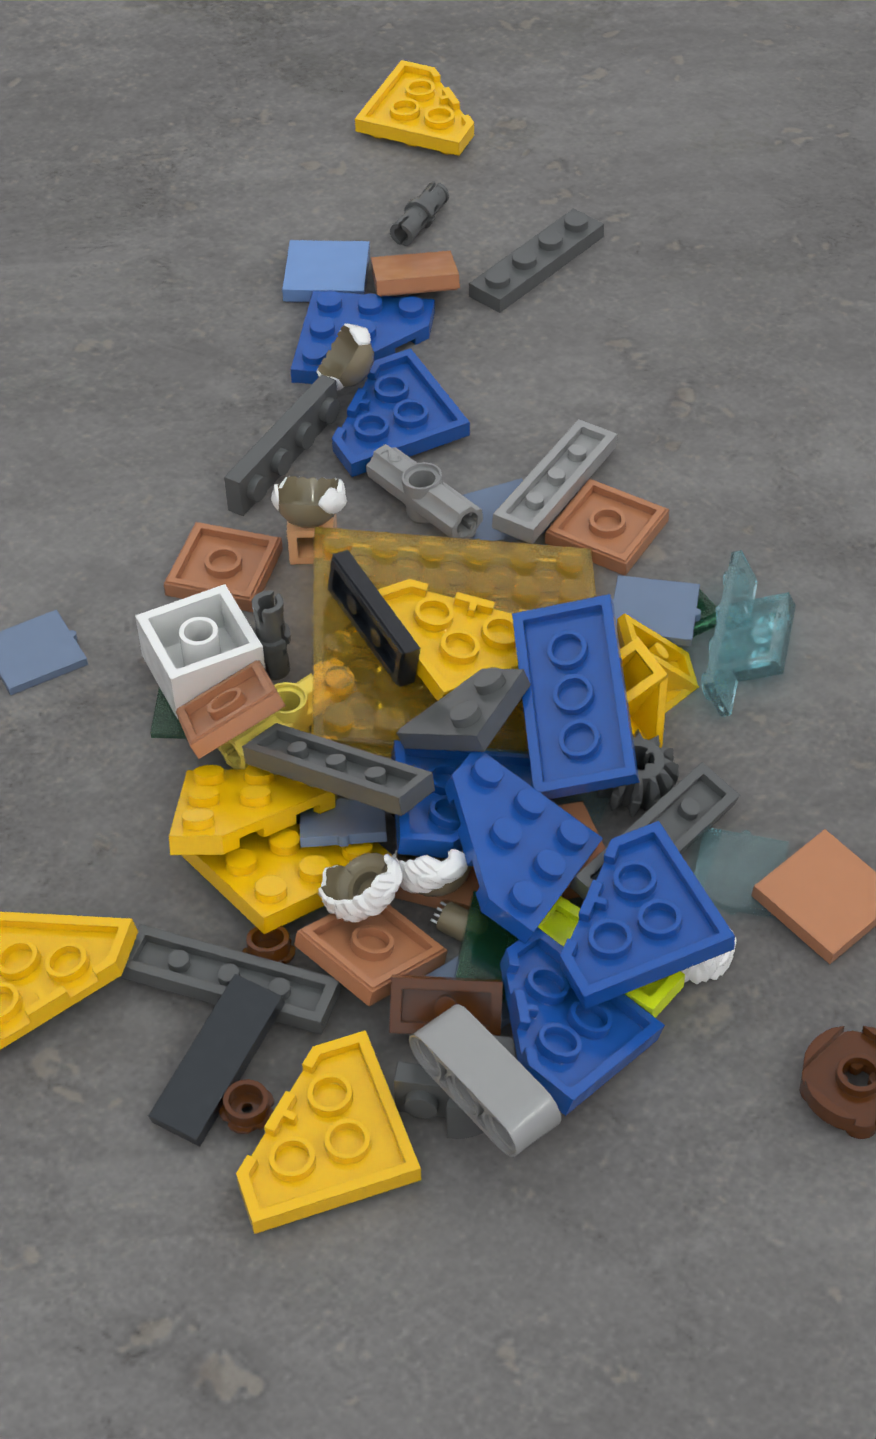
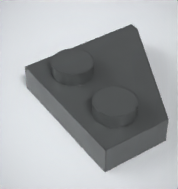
(468, 714)

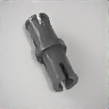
(419, 213)
(272, 633)

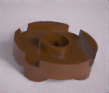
(827, 1086)

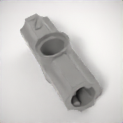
(424, 493)

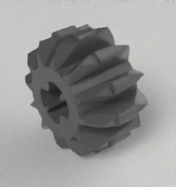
(656, 777)

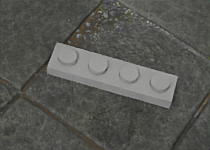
(554, 481)

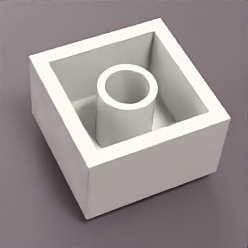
(196, 643)

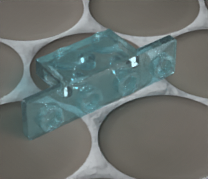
(748, 635)

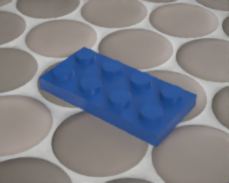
(575, 698)

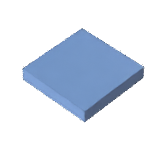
(325, 267)

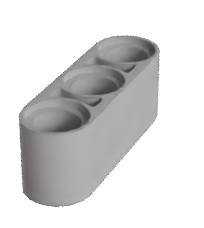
(485, 1080)

